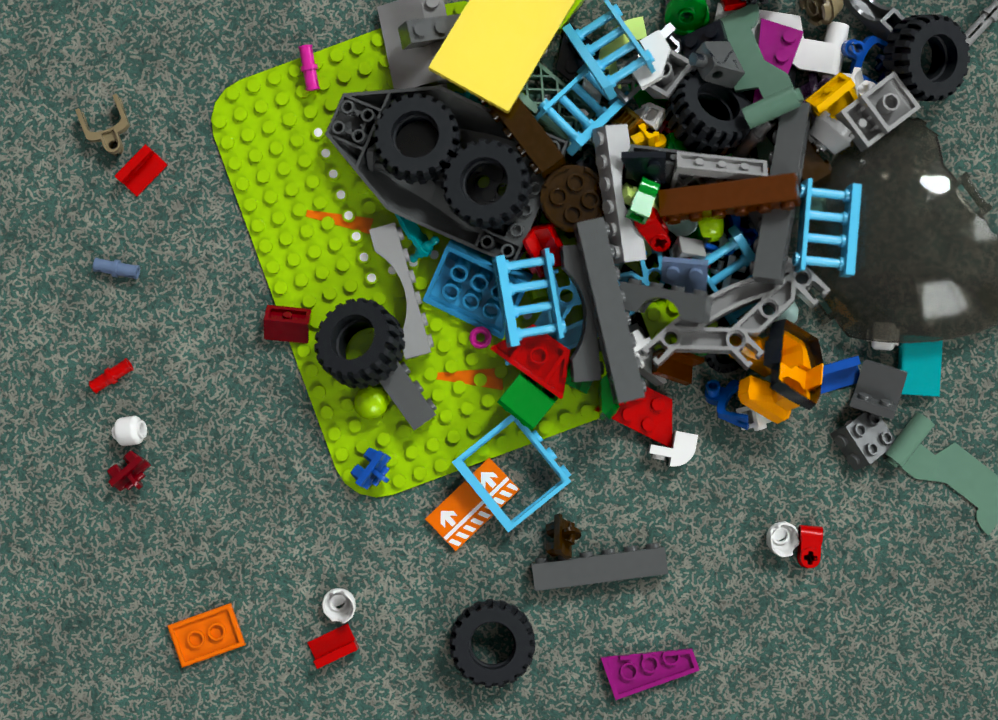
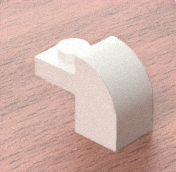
(681, 451)

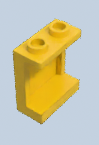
(833, 96)

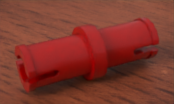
(111, 375)

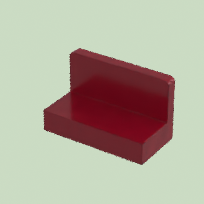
(287, 324)

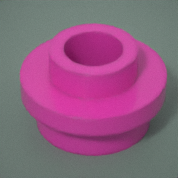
(477, 344)

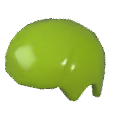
(712, 228)
(371, 402)

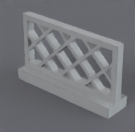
(714, 166)

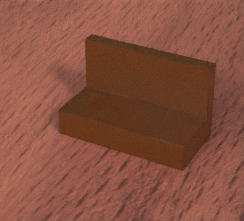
(677, 367)

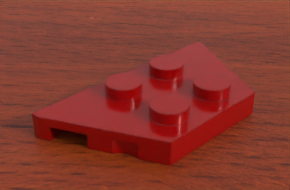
(540, 359)
(648, 416)

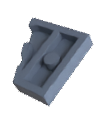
(685, 273)

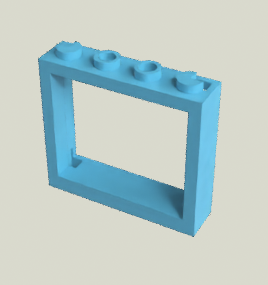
(547, 454)

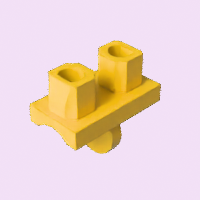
(648, 139)

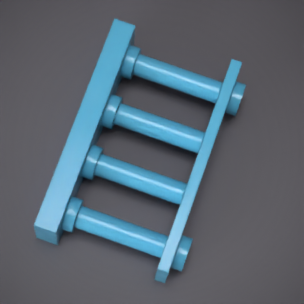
(597, 67)
(602, 113)
(847, 240)
(736, 242)
(507, 289)

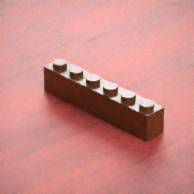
(729, 198)

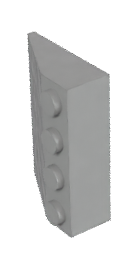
(410, 66)

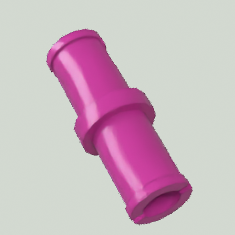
(309, 67)

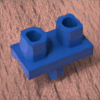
(374, 471)

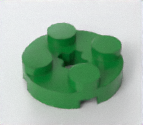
(674, 15)

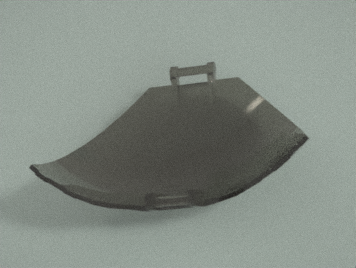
(921, 248)

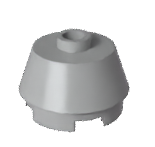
(830, 134)

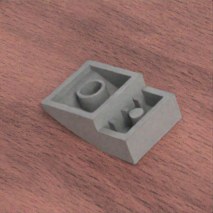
(878, 111)

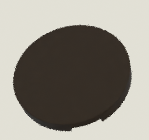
(571, 196)

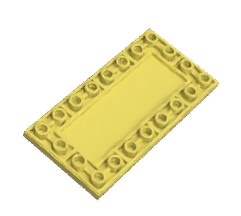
(498, 46)

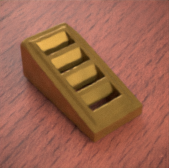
(627, 116)

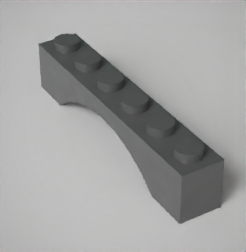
(585, 359)

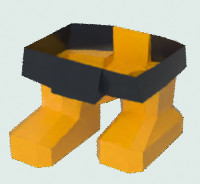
(795, 370)

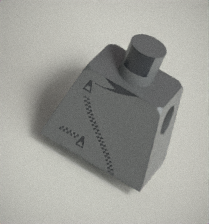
(717, 63)

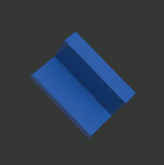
(840, 374)

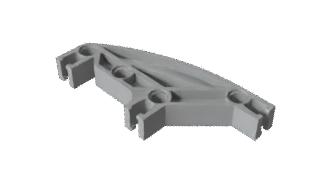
(699, 338)

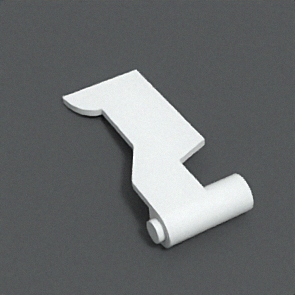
(811, 55)

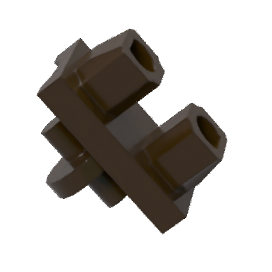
(564, 537)

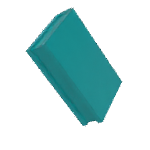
(923, 367)

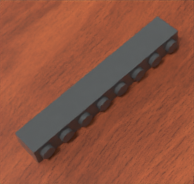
(777, 225)
(609, 310)

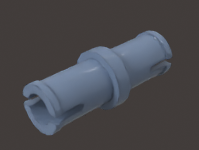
(116, 268)

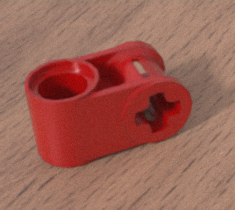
(655, 232)
(809, 541)

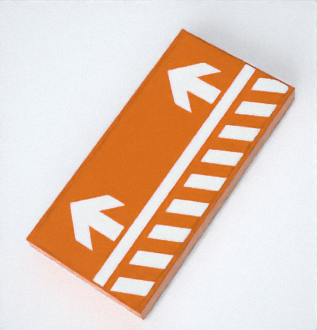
(465, 511)

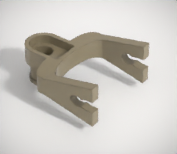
(109, 135)

